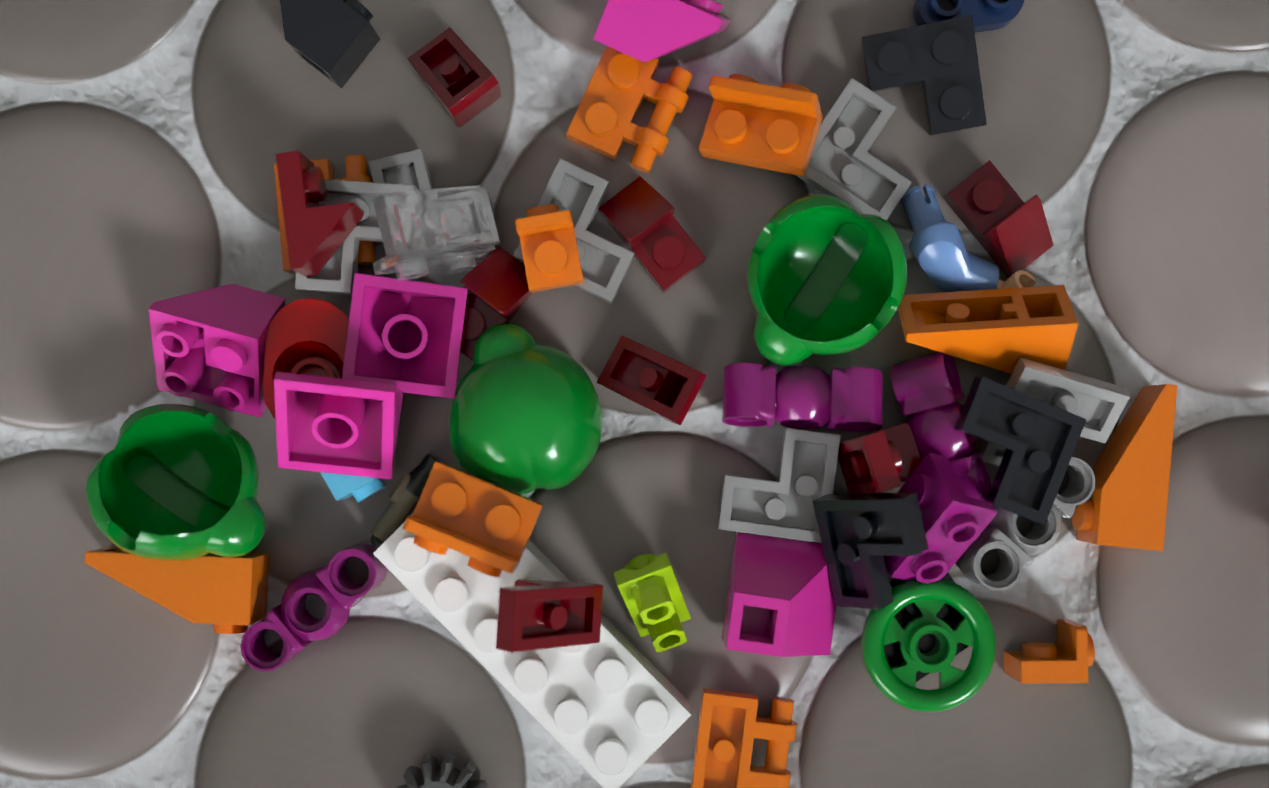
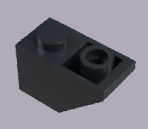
(329, 35)

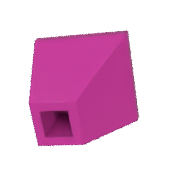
(658, 26)
(214, 345)
(778, 598)

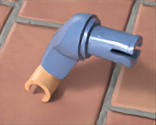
(942, 251)

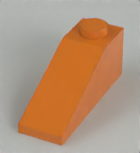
(993, 325)
(1133, 477)
(201, 590)

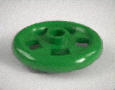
(955, 684)

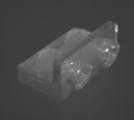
(432, 231)

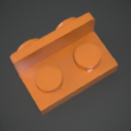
(761, 124)
(473, 520)

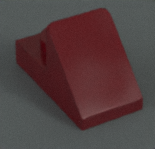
(456, 76)
(999, 219)
(311, 229)
(652, 233)
(494, 296)
(651, 380)
(879, 460)
(548, 615)

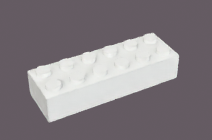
(592, 697)

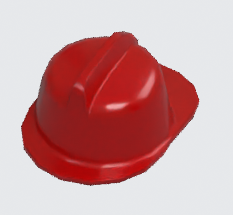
(304, 340)

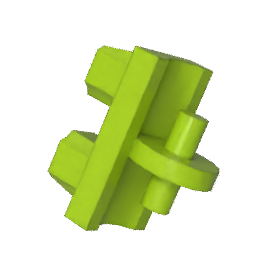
(654, 599)

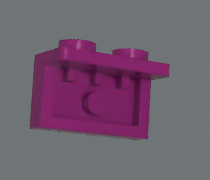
(948, 518)

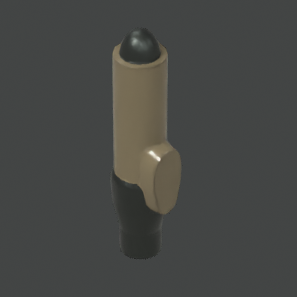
(403, 499)

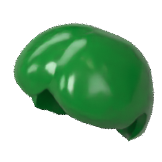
(823, 279)
(524, 413)
(177, 487)

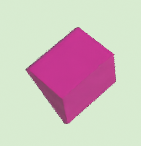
(405, 334)
(336, 425)

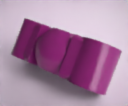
(930, 392)
(802, 397)
(292, 618)

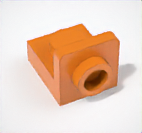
(549, 248)
(1051, 662)

